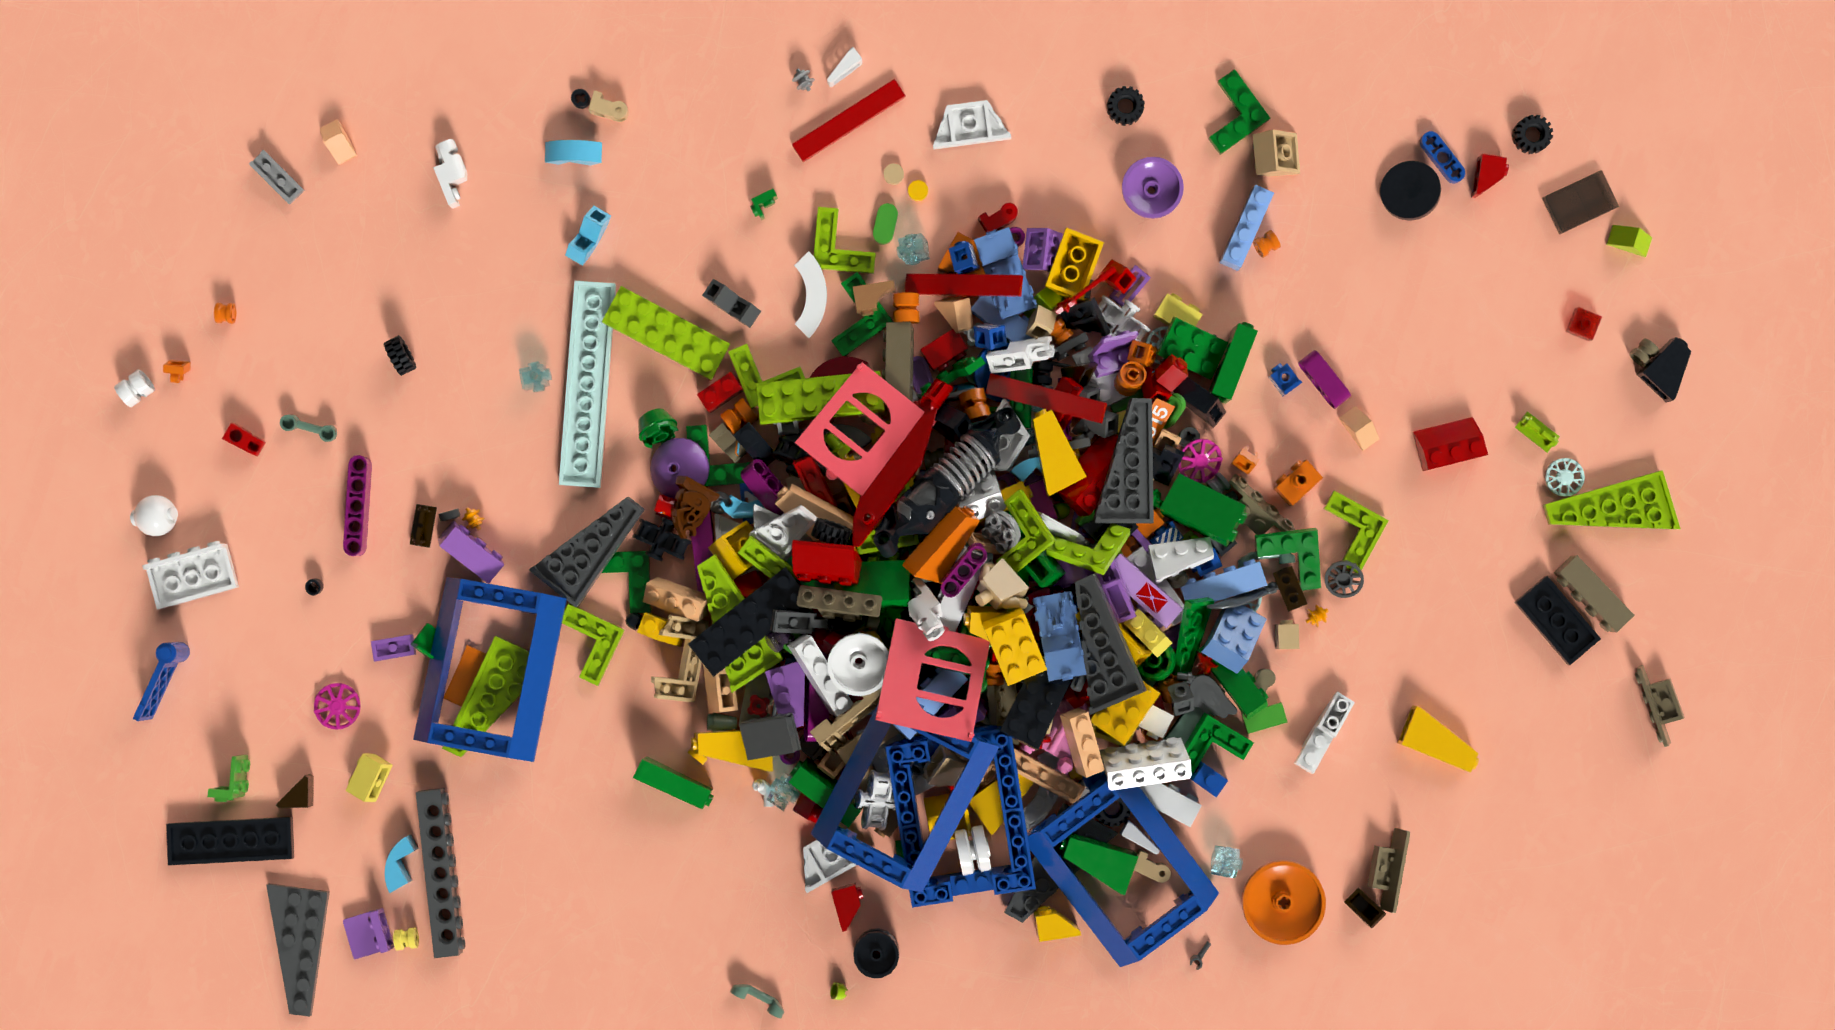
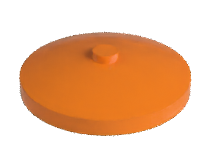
(1283, 902)

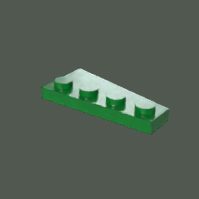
(1191, 632)

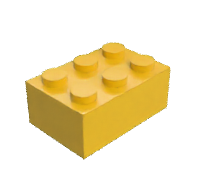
(1014, 646)
(1124, 717)

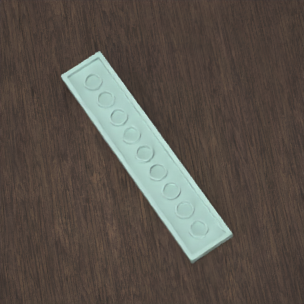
(587, 386)

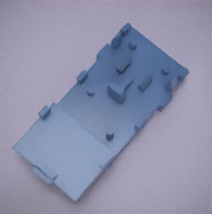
(1001, 257)
(1060, 636)

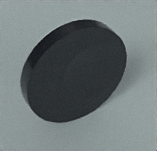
(1410, 190)

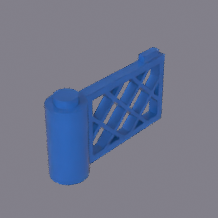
(168, 655)

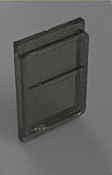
(1580, 202)

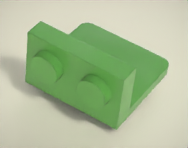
(238, 784)

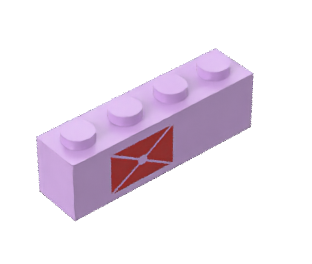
(1148, 594)

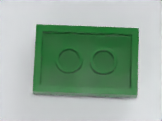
(1195, 346)

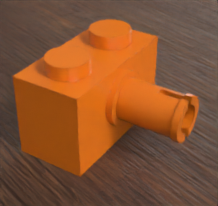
(1297, 482)

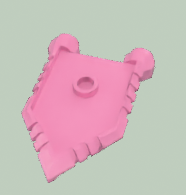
(1058, 745)

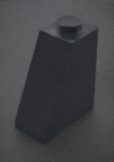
(1667, 369)
(1201, 401)
(951, 423)
(754, 444)

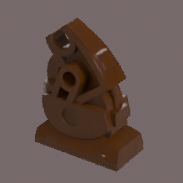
(691, 506)

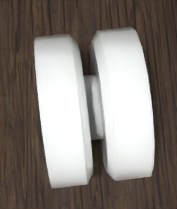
(972, 850)

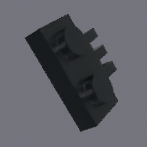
(1166, 463)

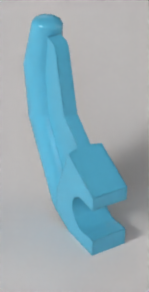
(740, 508)

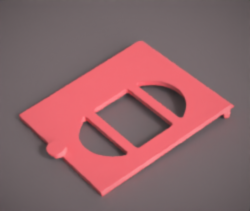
(861, 472)
(901, 676)

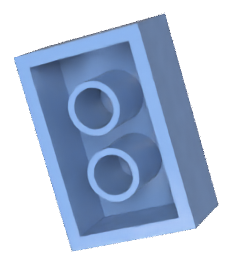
(1234, 637)

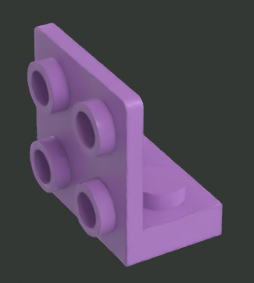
(1040, 248)
(1111, 353)
(368, 933)

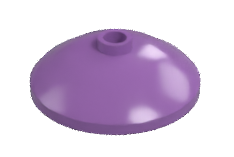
(1153, 173)
(689, 462)

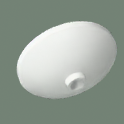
(854, 677)

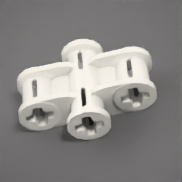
(1115, 316)
(876, 800)

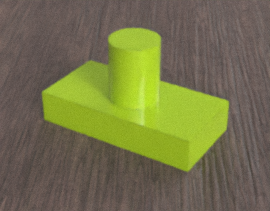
(837, 447)

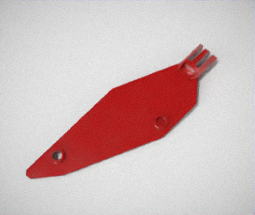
(900, 466)

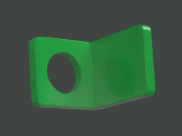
(424, 640)

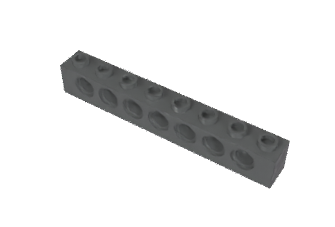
(441, 945)

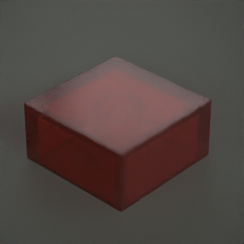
(1583, 324)

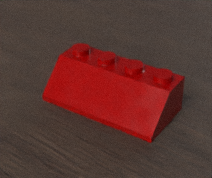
(1095, 461)

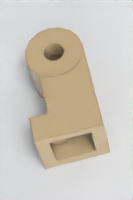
(607, 109)
(1155, 871)

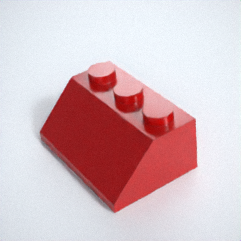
(1449, 443)
(826, 562)

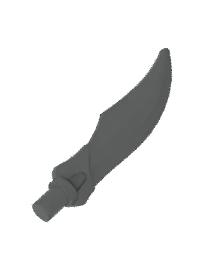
(1245, 598)

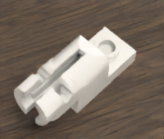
(450, 171)
(1020, 354)
(926, 610)

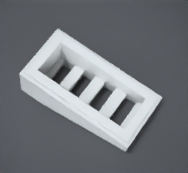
(847, 65)
(1132, 833)

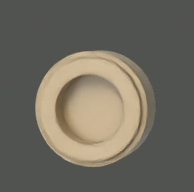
(893, 174)

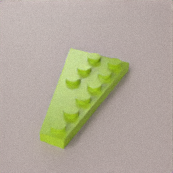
(1627, 504)
(722, 597)
(493, 689)

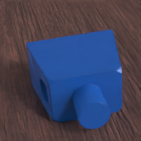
(1209, 779)

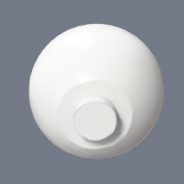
(154, 515)

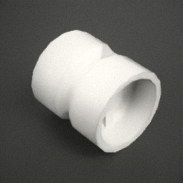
(132, 389)

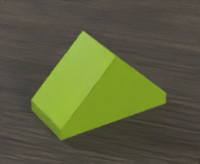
(1629, 239)
(1046, 299)

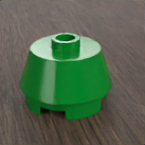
(656, 427)
(1158, 668)

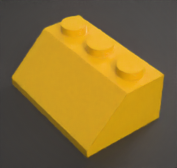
(1073, 263)

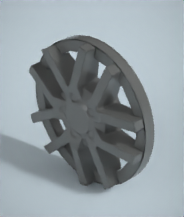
(1344, 579)

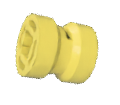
(406, 938)

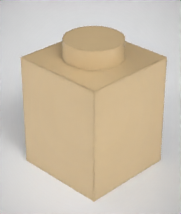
(1041, 323)
(1286, 635)

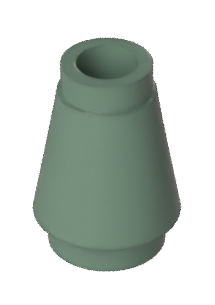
(721, 722)

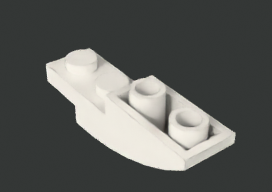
(1323, 732)

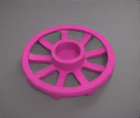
(1200, 460)
(336, 706)

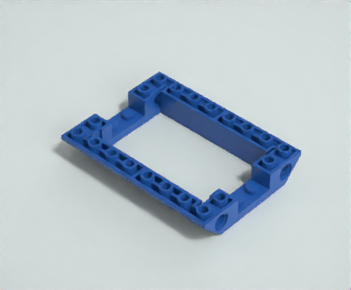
(536, 680)
(895, 870)
(1001, 879)
(1140, 942)

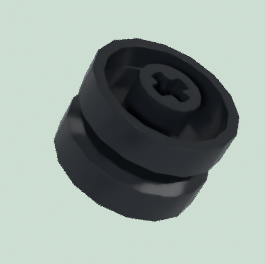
(876, 940)

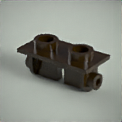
(423, 525)
(1290, 588)

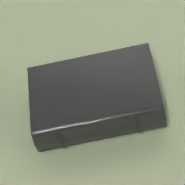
(770, 736)

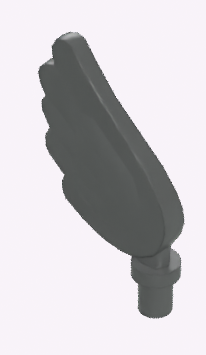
(1208, 694)

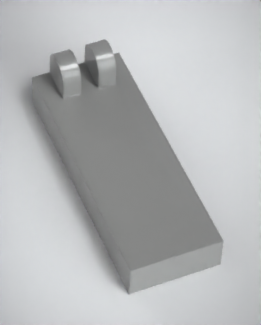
(276, 177)

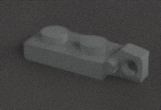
(796, 621)

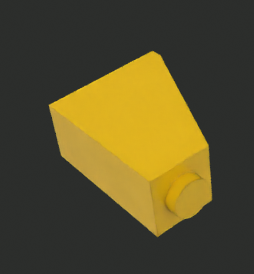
(976, 615)
(651, 626)

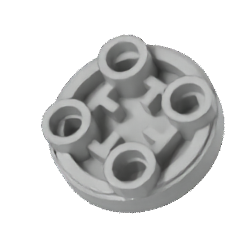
(1001, 531)

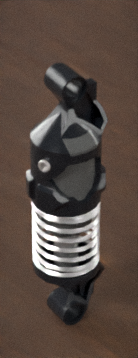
(944, 484)

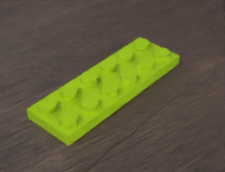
(665, 333)
(806, 398)

